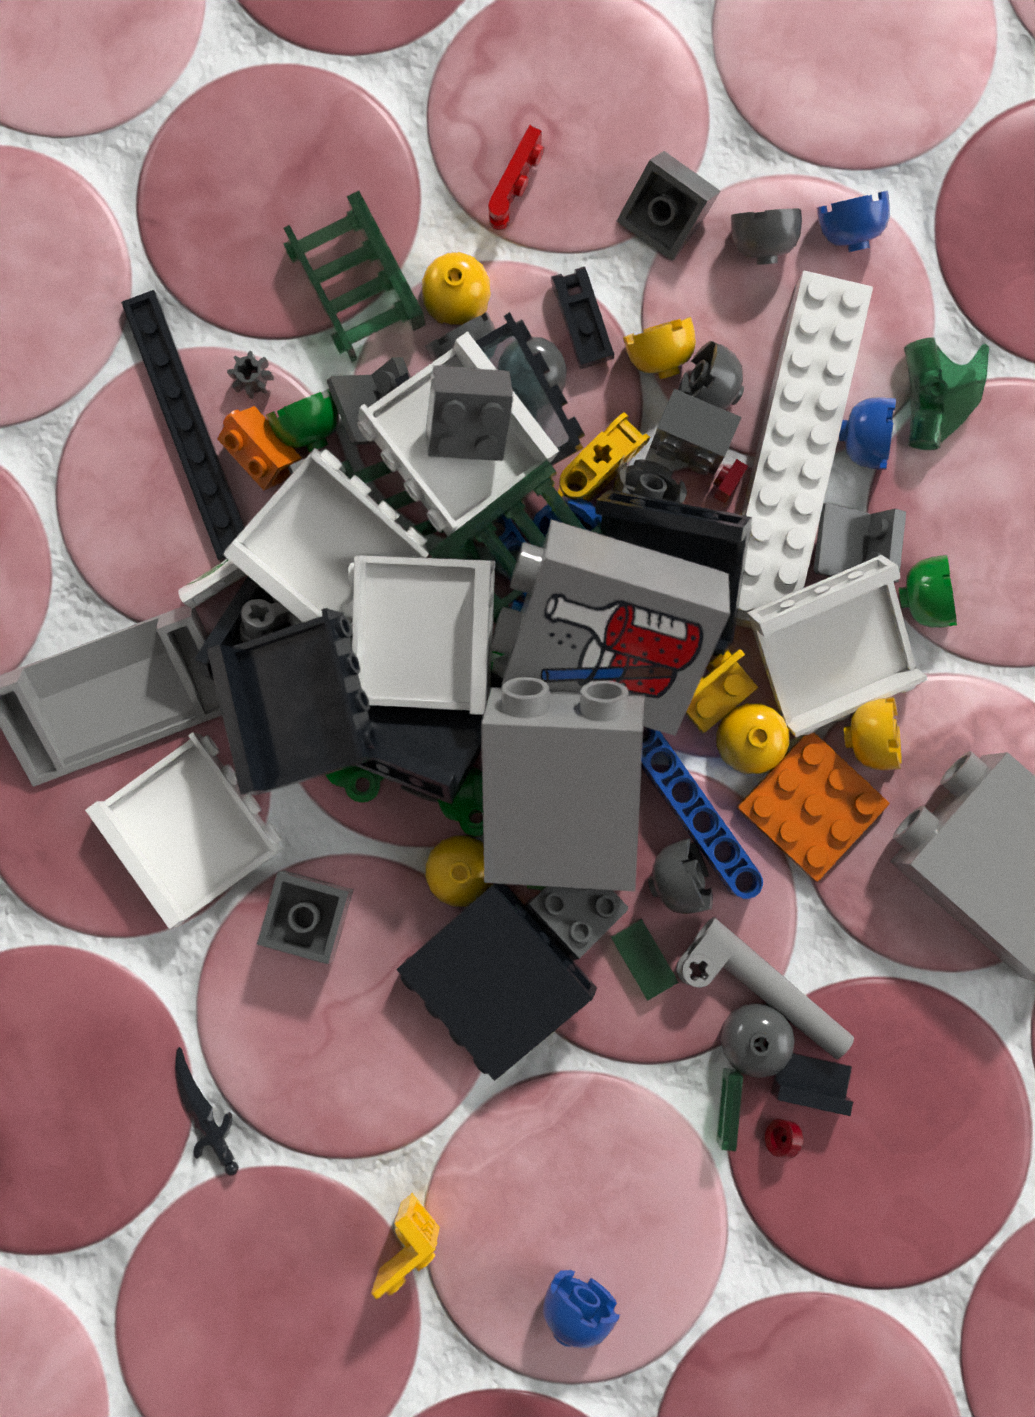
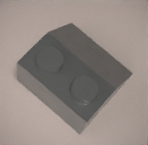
(667, 204)

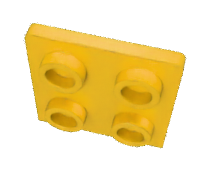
(719, 691)
(419, 1236)

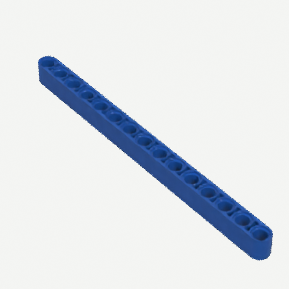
(677, 772)

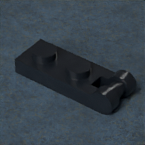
(582, 318)

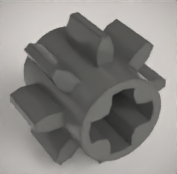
(257, 380)

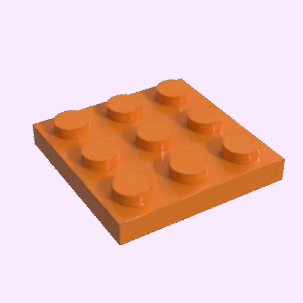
(813, 805)

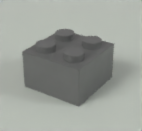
(468, 413)
(694, 433)
(305, 917)

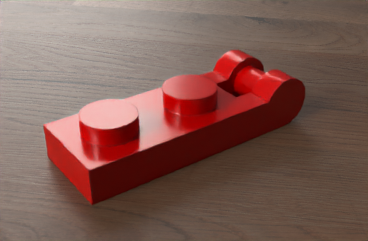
(515, 177)

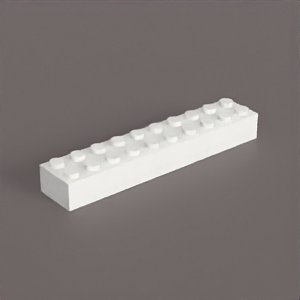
(800, 435)

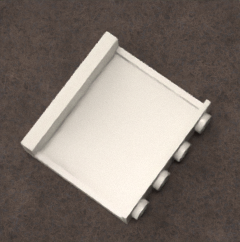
(450, 487)
(312, 531)
(423, 630)
(836, 646)
(186, 830)

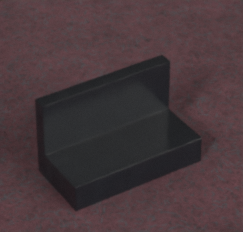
(814, 1084)

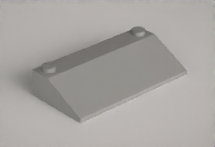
(107, 696)

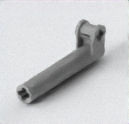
(719, 948)

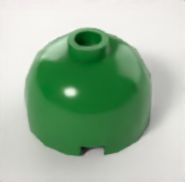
(306, 421)
(930, 593)

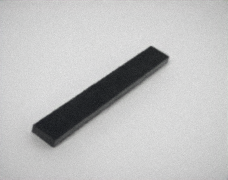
(184, 420)

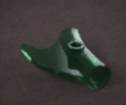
(941, 391)

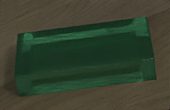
(644, 959)
(729, 1109)

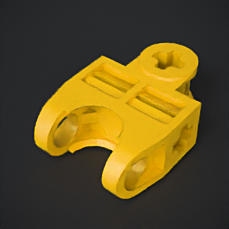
(602, 459)

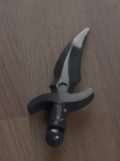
(203, 1117)

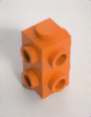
(256, 447)

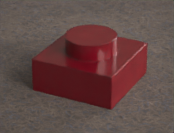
(728, 480)

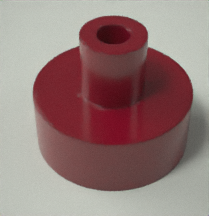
(783, 1138)

